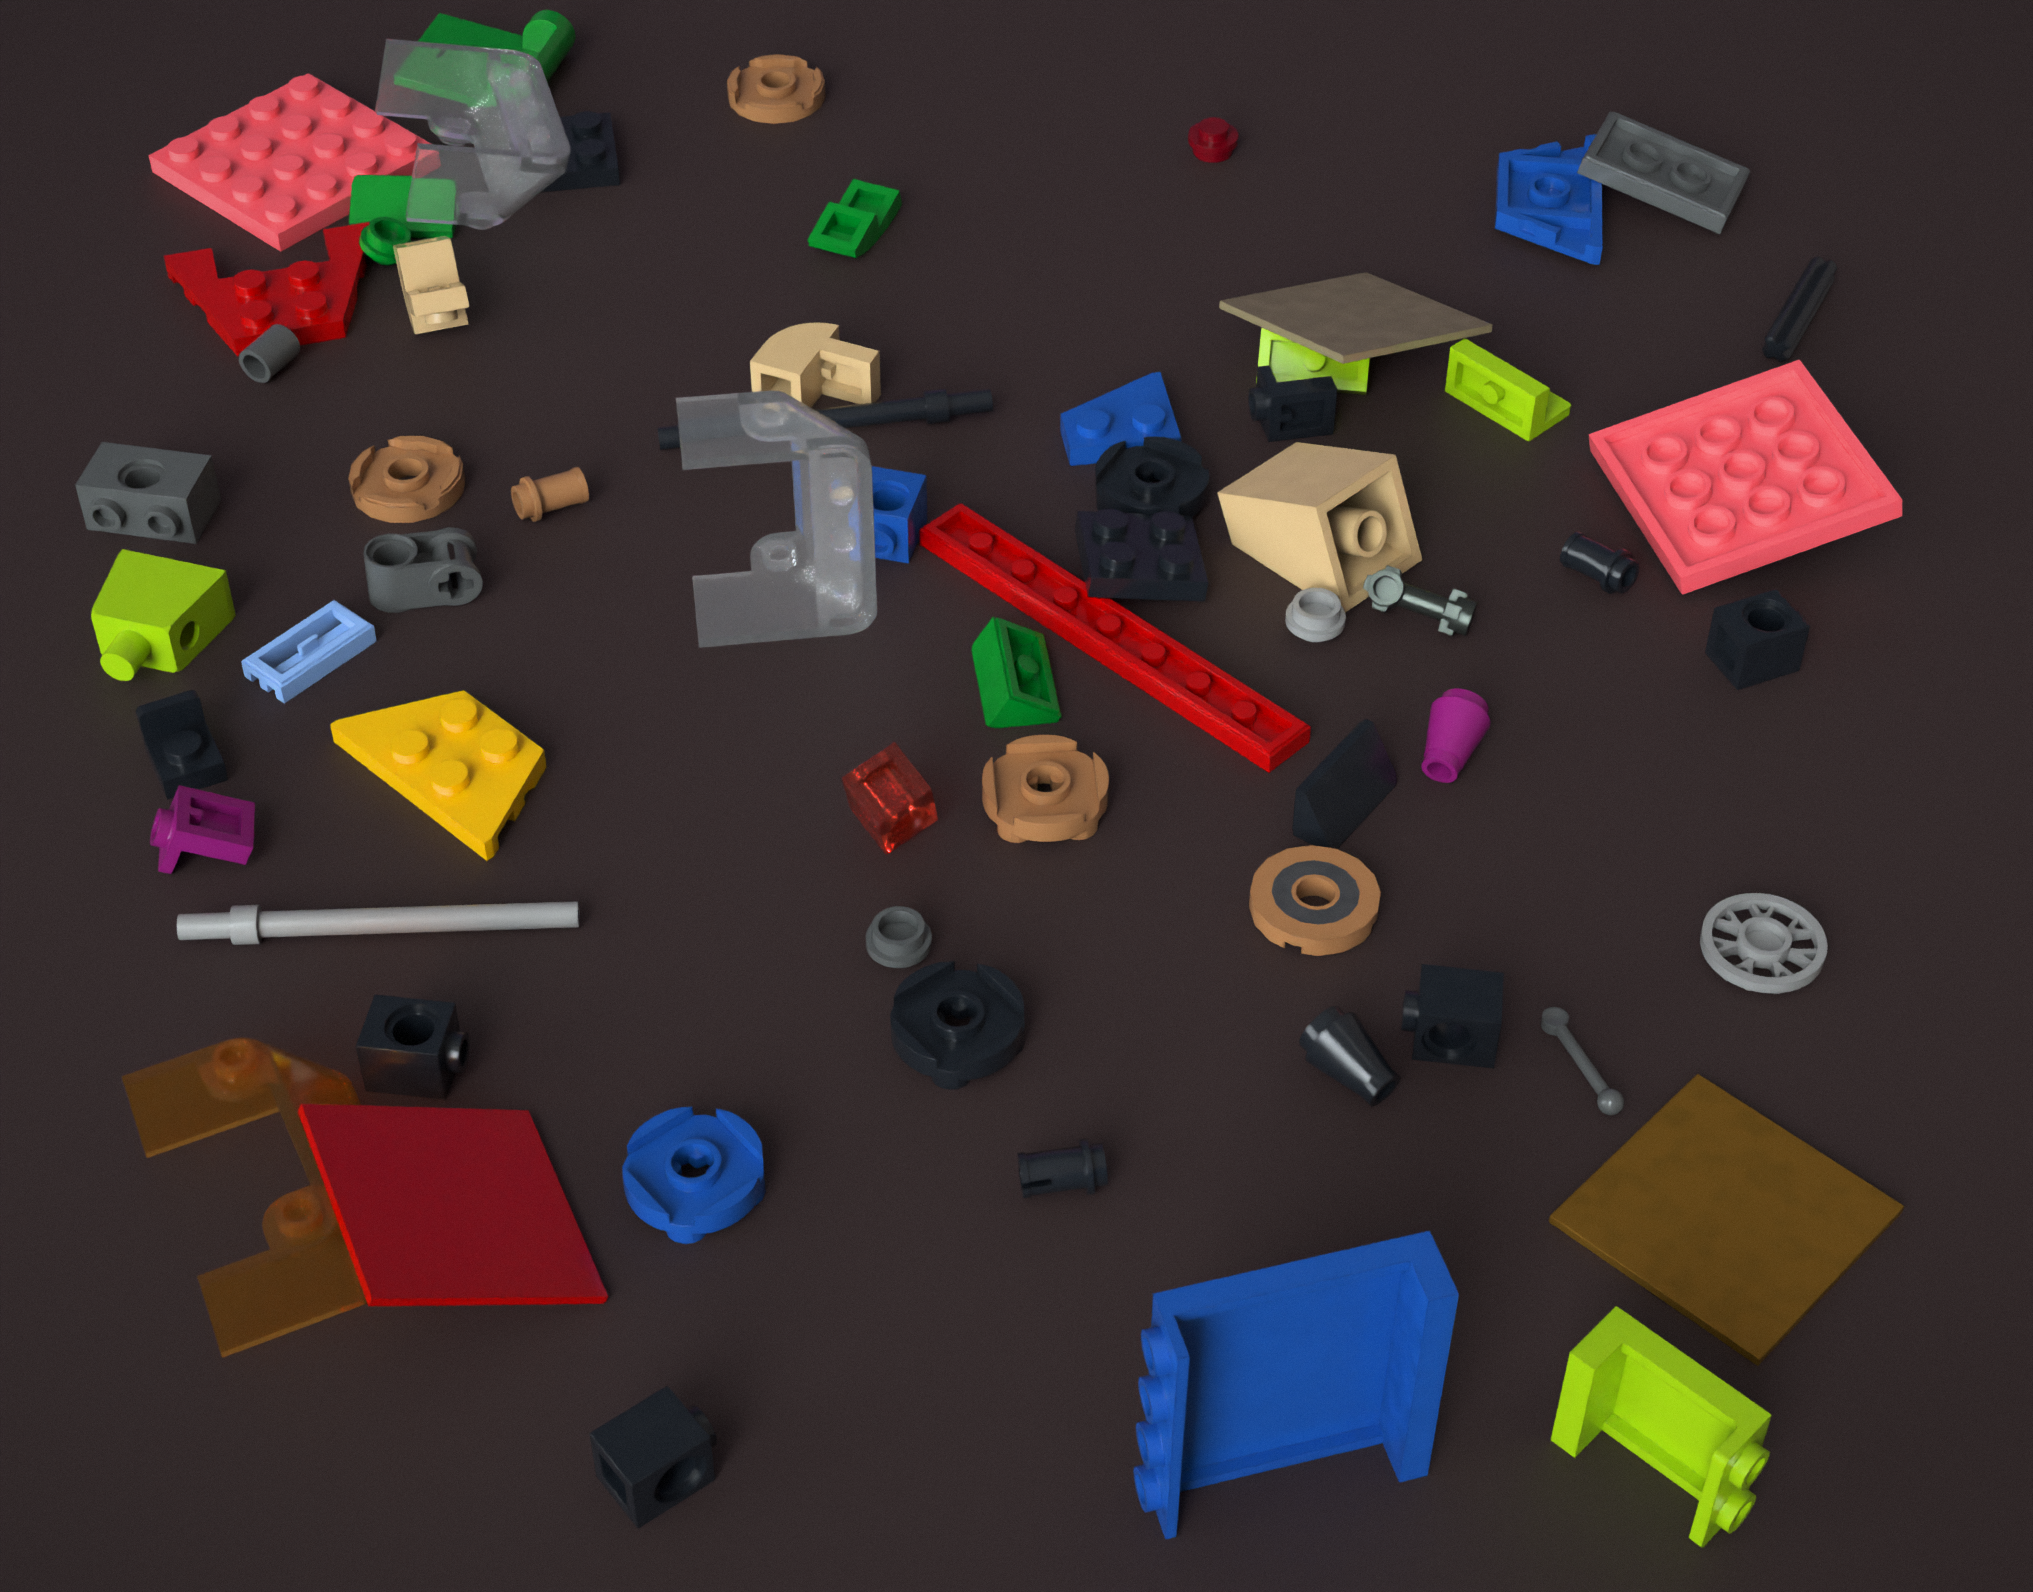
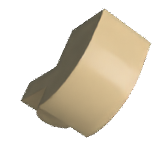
(431, 284)
(814, 362)

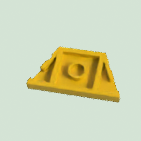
(449, 761)

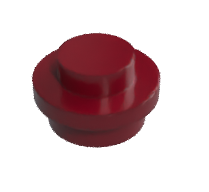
(1213, 140)

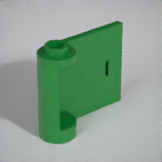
(545, 37)

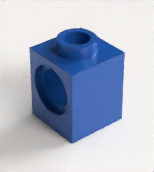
(898, 512)

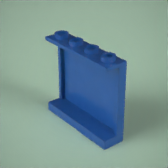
(1294, 1368)

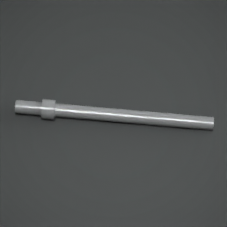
(250, 924)

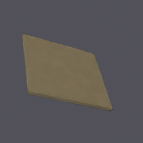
(1355, 317)

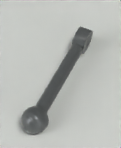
(1555, 1022)

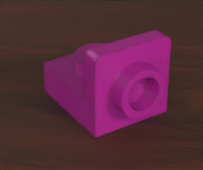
(203, 826)

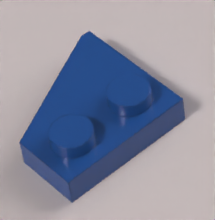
(1118, 416)

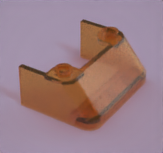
(307, 1265)

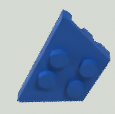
(1549, 202)

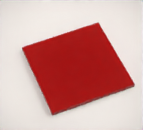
(450, 1206)

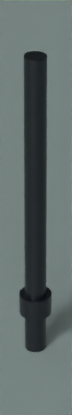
(934, 406)

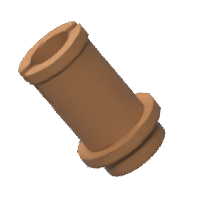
(549, 493)

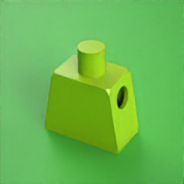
(158, 613)

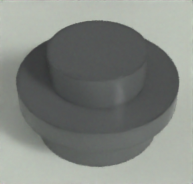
(898, 937)

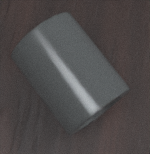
(269, 353)

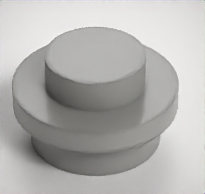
(1315, 615)

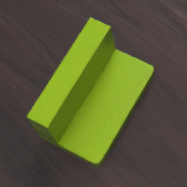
(1295, 362)
(1502, 391)

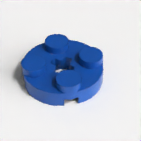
(699, 1204)

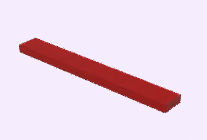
(1117, 638)

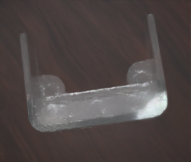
(480, 99)
(802, 579)

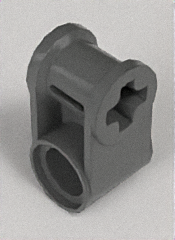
(416, 570)

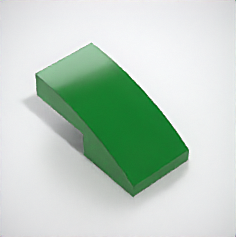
(857, 219)

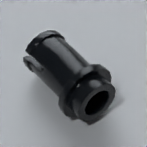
(1611, 568)
(1063, 1169)

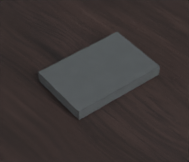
(1664, 171)

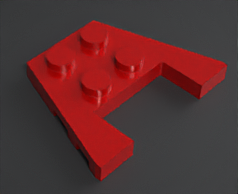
(306, 297)

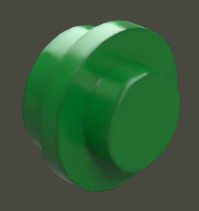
(380, 236)

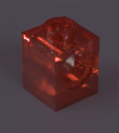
(890, 798)

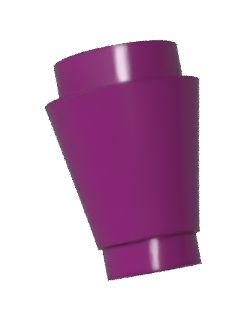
(1454, 731)

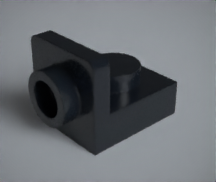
(1293, 407)
(180, 743)

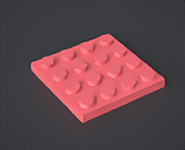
(287, 159)
(1744, 476)

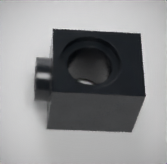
(1757, 639)
(1455, 1015)
(411, 1047)
(654, 1455)

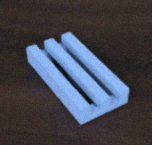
(314, 656)

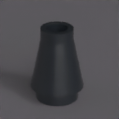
(1347, 1053)

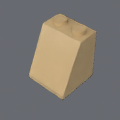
(1323, 518)

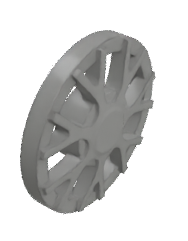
(1763, 943)

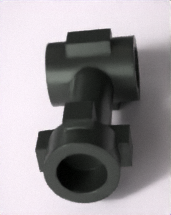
(1390, 591)

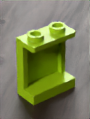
(1666, 1414)

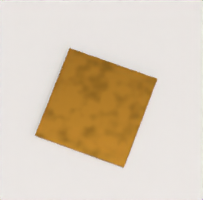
(1727, 1217)

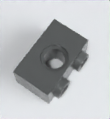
(148, 492)

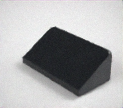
(1343, 788)

